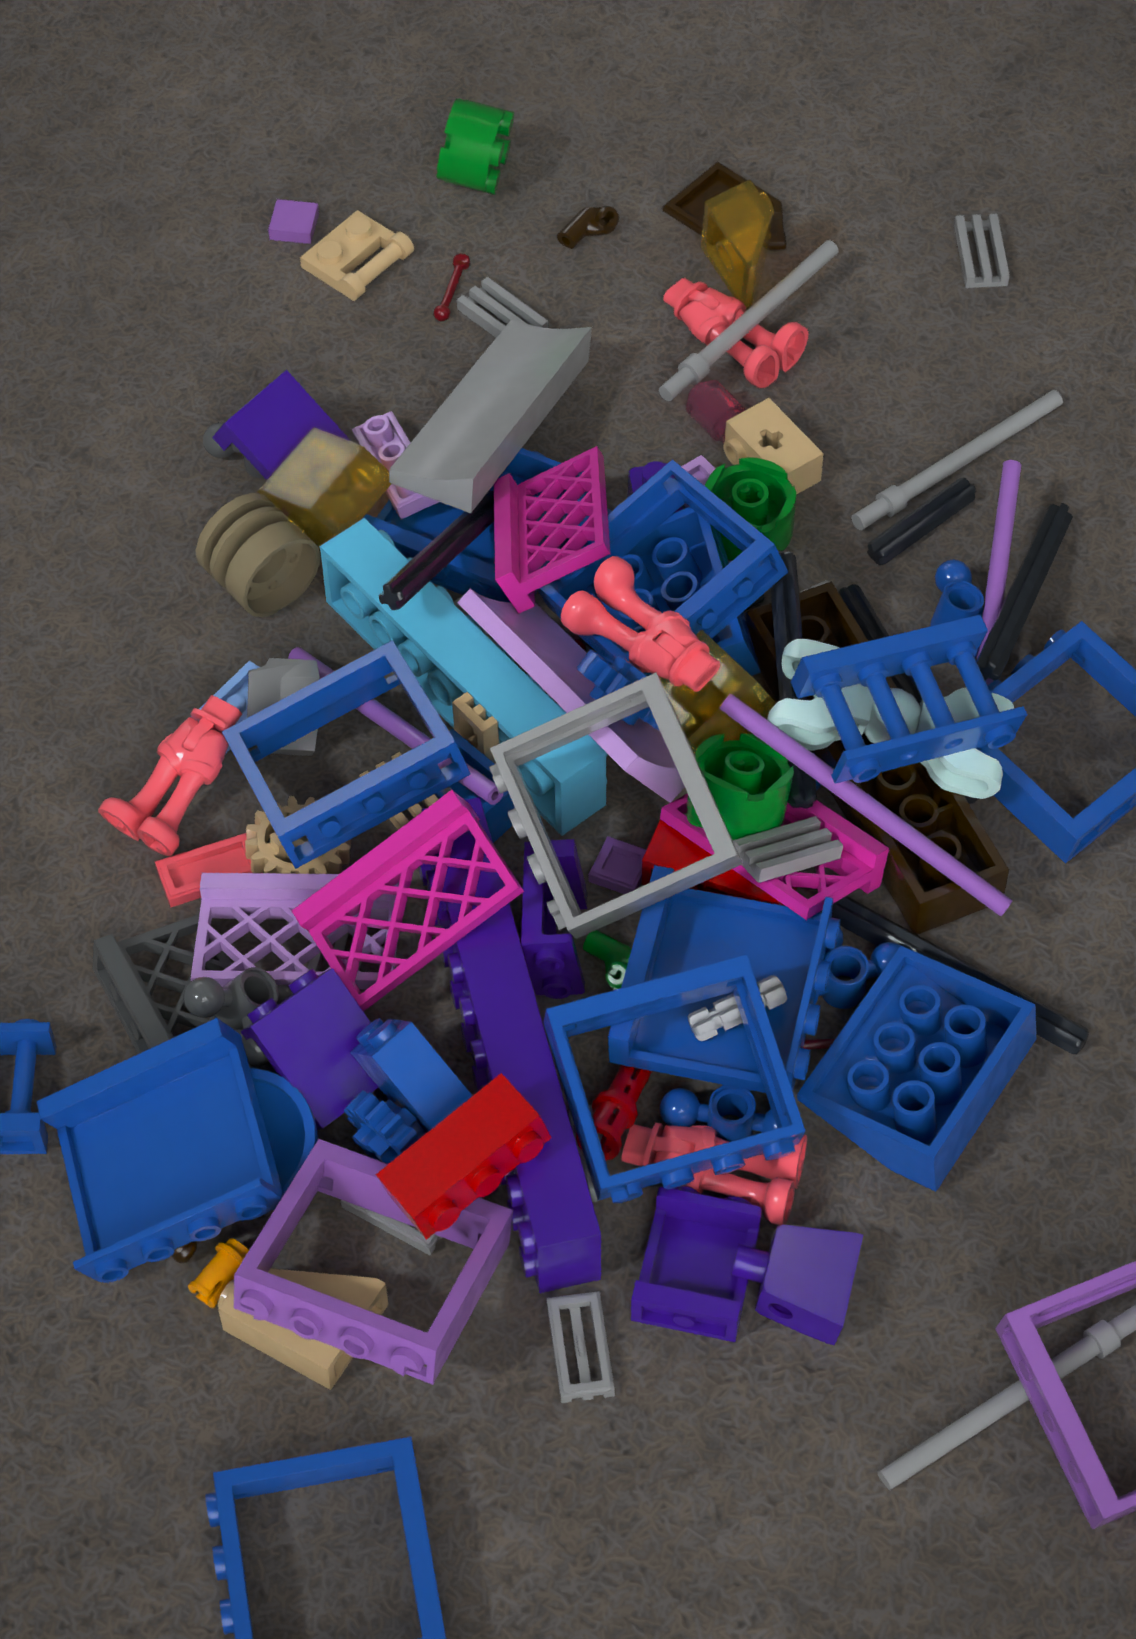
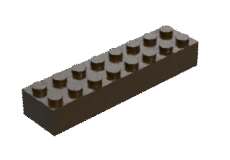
(942, 816)

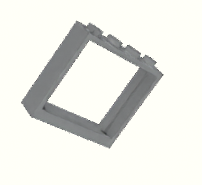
(527, 822)

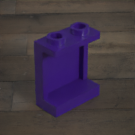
(274, 424)
(549, 955)
(312, 1040)
(690, 1263)

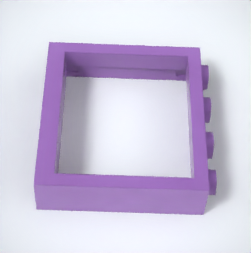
(347, 1326)
(1050, 1398)

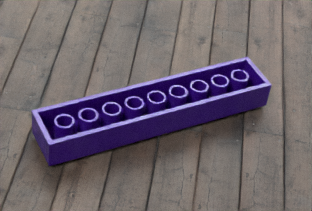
(508, 1038)

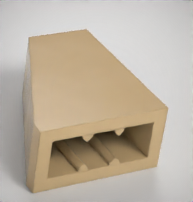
(309, 1357)

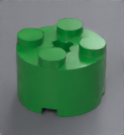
(475, 145)
(759, 495)
(746, 782)

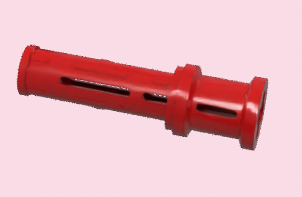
(613, 1125)

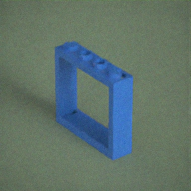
(647, 508)
(373, 795)
(1022, 795)
(657, 996)
(313, 1470)

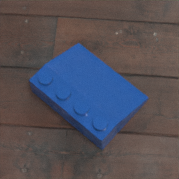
(673, 567)
(920, 1065)

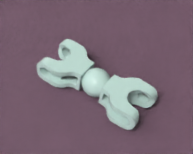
(811, 725)

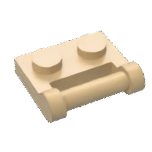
(348, 247)

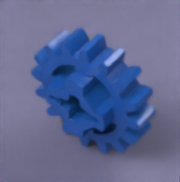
(612, 677)
(382, 1127)

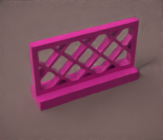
(519, 533)
(395, 862)
(859, 866)

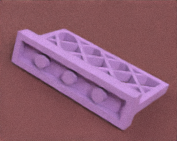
(265, 896)

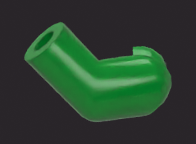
(612, 952)

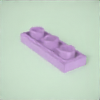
(386, 442)

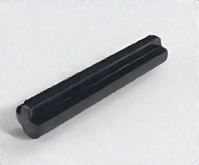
(921, 521)

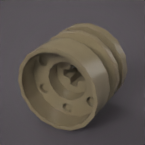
(257, 554)

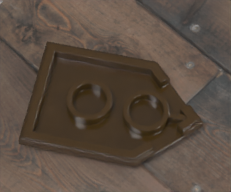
(690, 202)

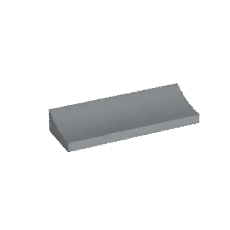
(491, 413)

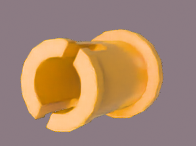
(218, 1272)

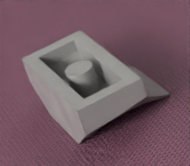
(276, 681)

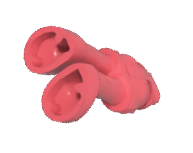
(711, 312)
(665, 646)
(190, 752)
(775, 1198)

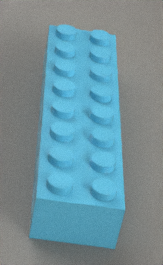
(456, 657)

